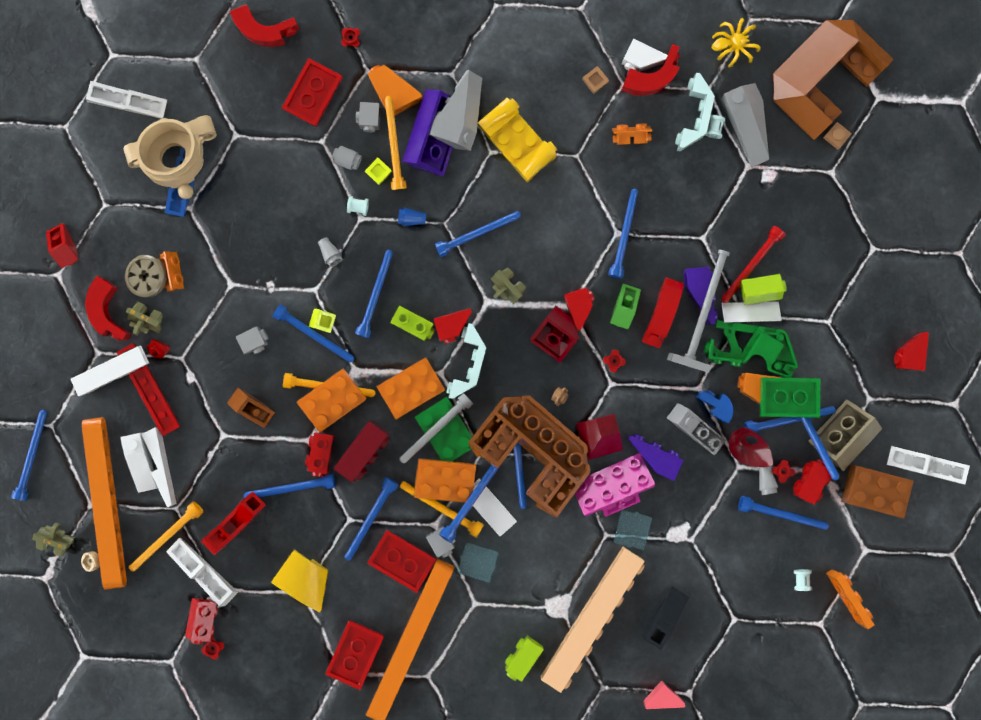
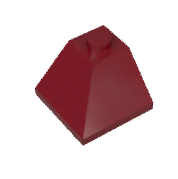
(556, 334)
(600, 436)

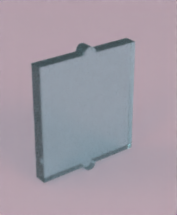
(632, 529)
(478, 562)

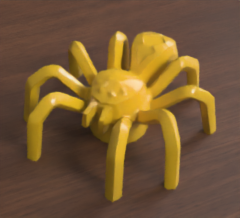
(735, 42)

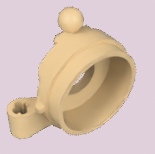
(162, 135)

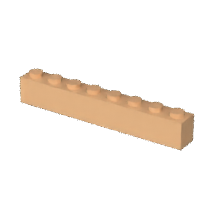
(592, 619)

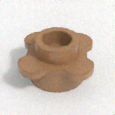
(560, 396)

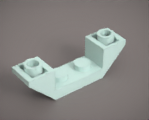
(699, 89)
(473, 338)

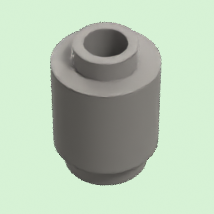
(346, 158)

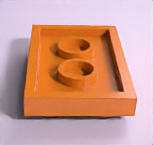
(410, 388)
(331, 400)
(444, 480)
(850, 598)

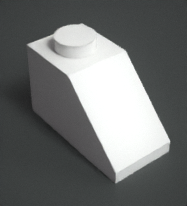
(642, 57)

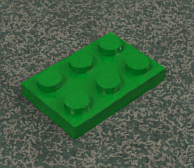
(790, 397)
(452, 438)

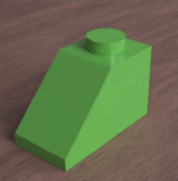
(625, 306)

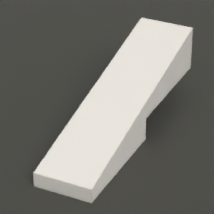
(126, 100)
(109, 371)
(928, 465)
(162, 475)
(202, 572)

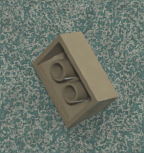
(847, 433)

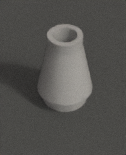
(330, 253)
(767, 482)

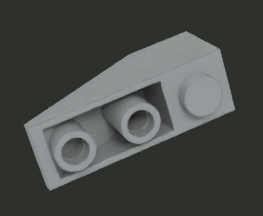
(696, 428)

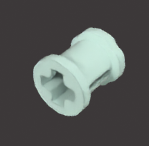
(715, 126)
(357, 205)
(803, 580)

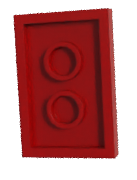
(312, 92)
(401, 561)
(354, 654)

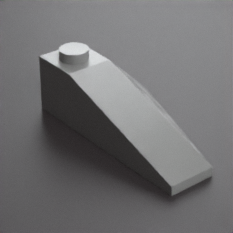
(747, 116)
(459, 118)

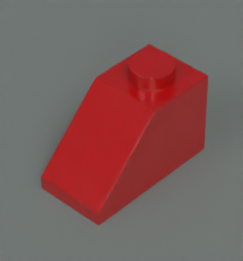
(61, 246)
(579, 305)
(451, 325)
(913, 353)

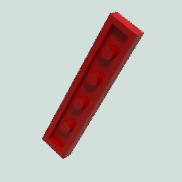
(152, 397)

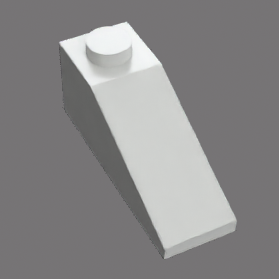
(139, 461)

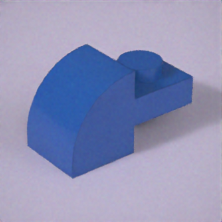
(721, 407)

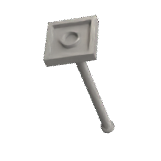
(690, 358)

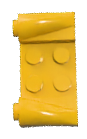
(517, 139)

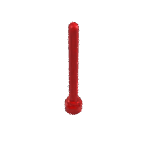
(775, 235)

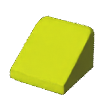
(322, 320)

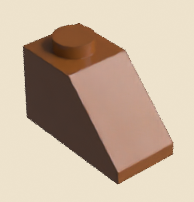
(250, 407)

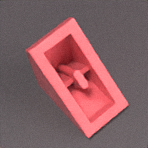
(663, 697)

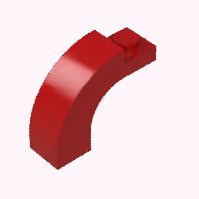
(259, 34)
(649, 84)
(97, 310)
(664, 312)
(234, 523)

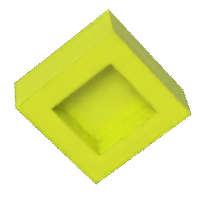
(378, 171)

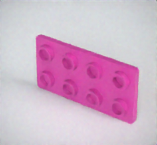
(614, 487)

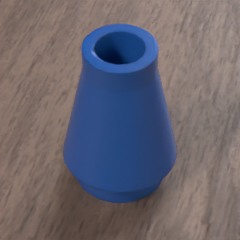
(410, 217)

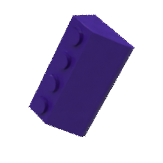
(424, 150)

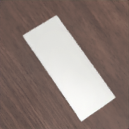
(751, 313)
(493, 511)

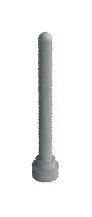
(463, 403)

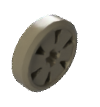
(151, 285)

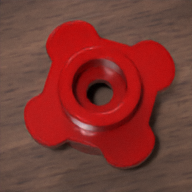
(346, 33)
(609, 360)
(778, 471)
(214, 654)

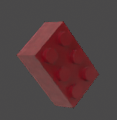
(362, 452)

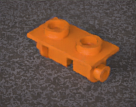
(624, 133)
(172, 265)

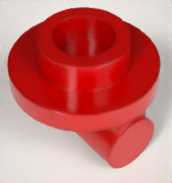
(158, 349)

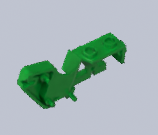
(767, 342)

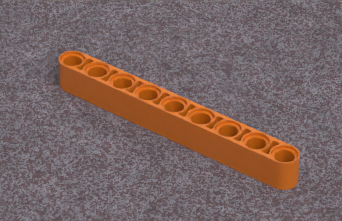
(104, 503)
(410, 640)

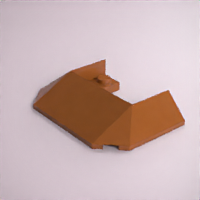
(799, 74)
(543, 436)

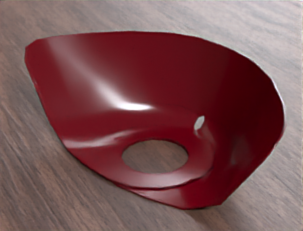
(756, 454)

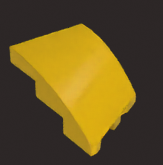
(302, 580)

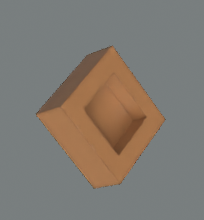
(595, 80)
(837, 135)

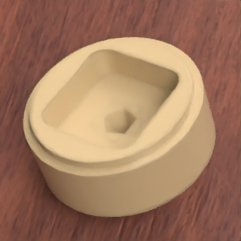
(90, 561)

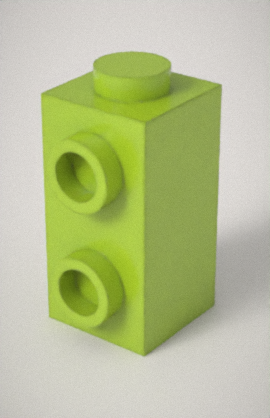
(762, 289)
(413, 324)
(523, 659)

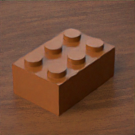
(877, 491)

